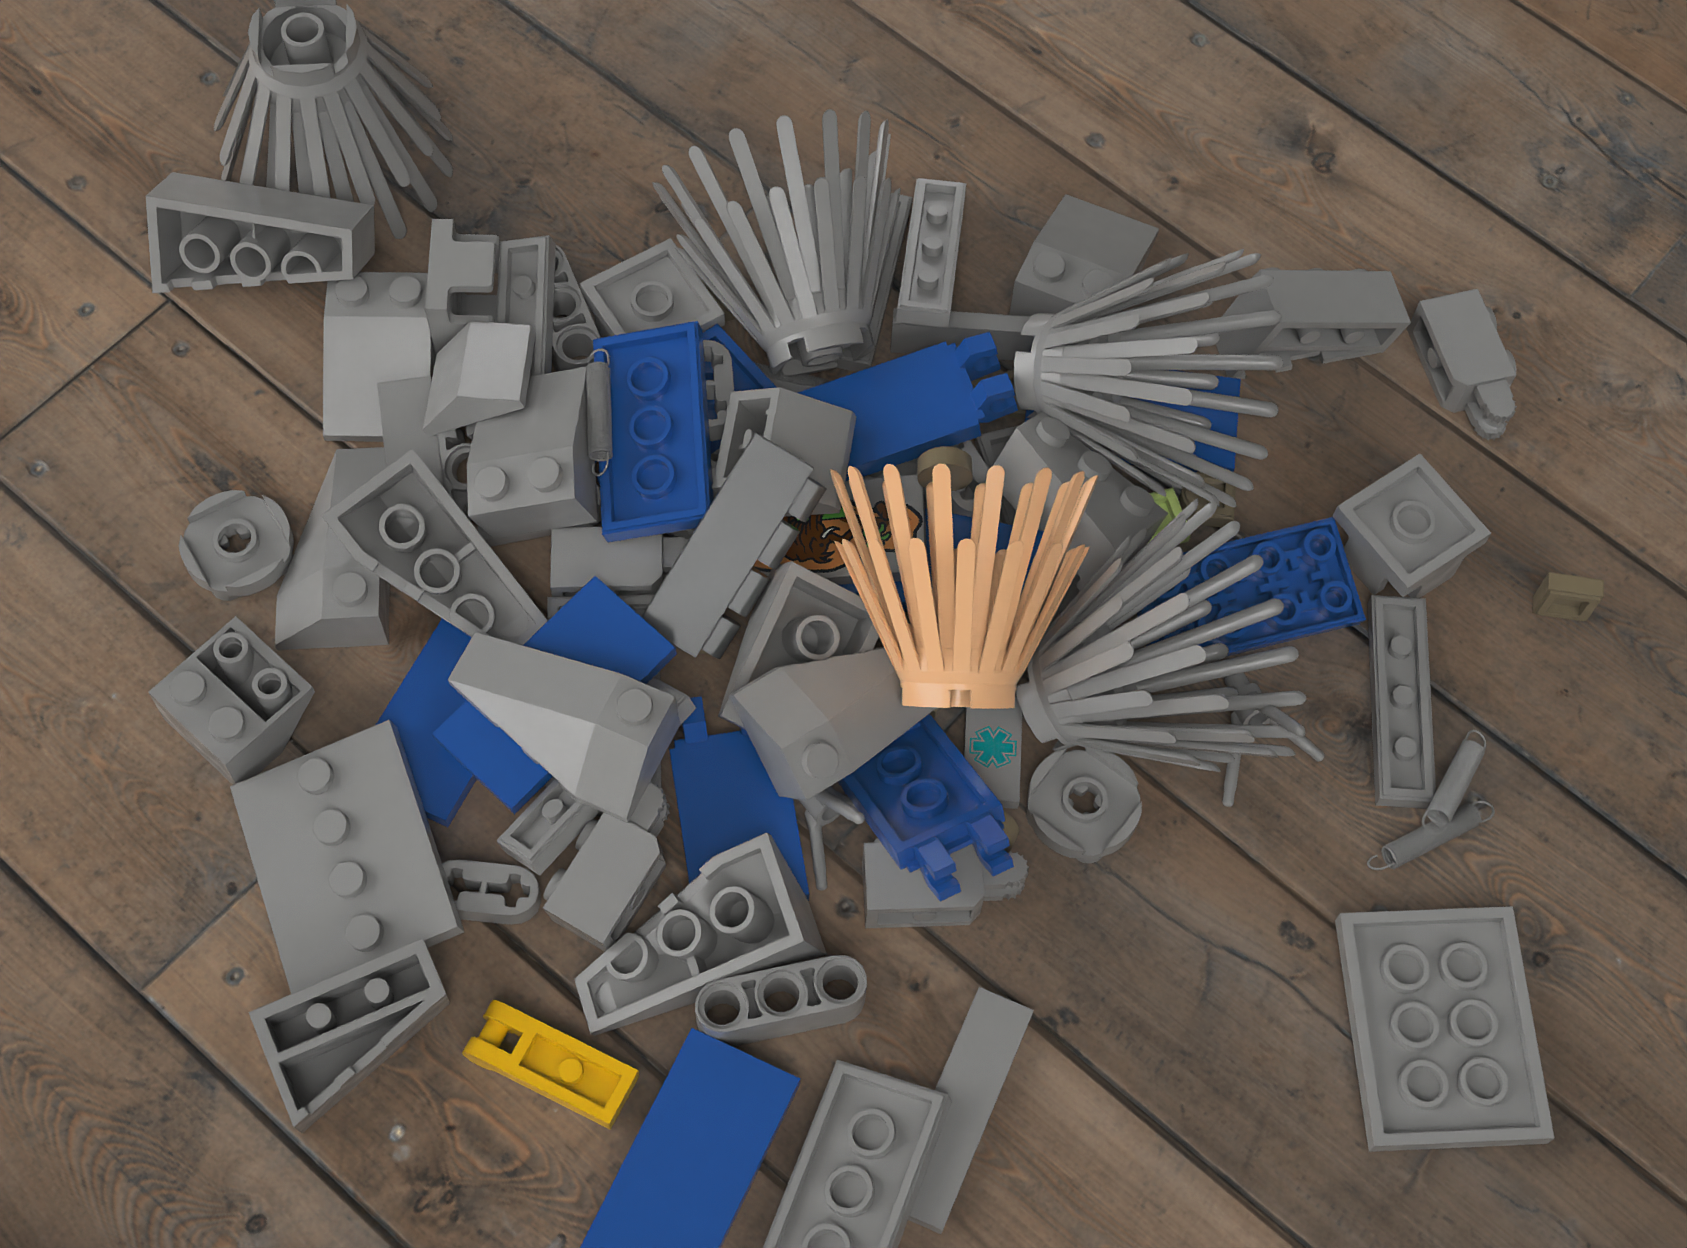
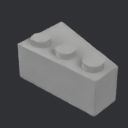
(1322, 315)
(1115, 503)
(346, 1027)

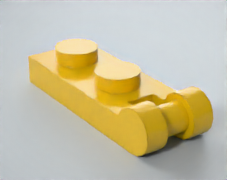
(553, 1064)

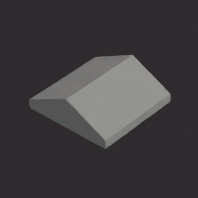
(479, 375)

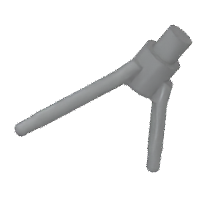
(1263, 716)
(821, 811)

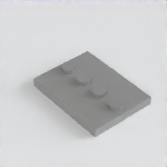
(345, 856)
(1442, 1029)

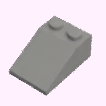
(1078, 256)
(371, 336)
(533, 464)
(796, 623)

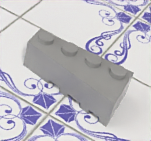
(247, 234)

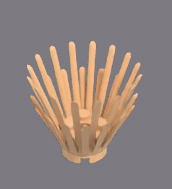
(976, 625)

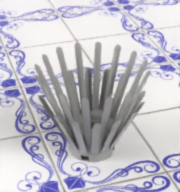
(314, 72)
(825, 275)
(1093, 362)
(1096, 679)

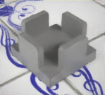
(458, 266)
(650, 293)
(1408, 530)

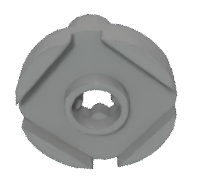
(243, 572)
(1086, 834)

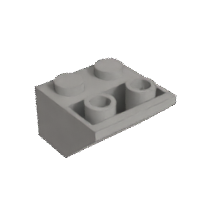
(800, 424)
(234, 701)

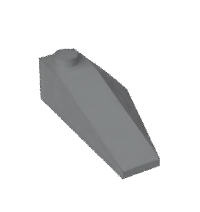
(426, 547)
(326, 592)
(824, 718)
(576, 720)
(726, 923)

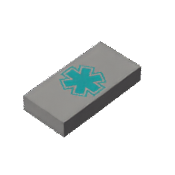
(994, 750)

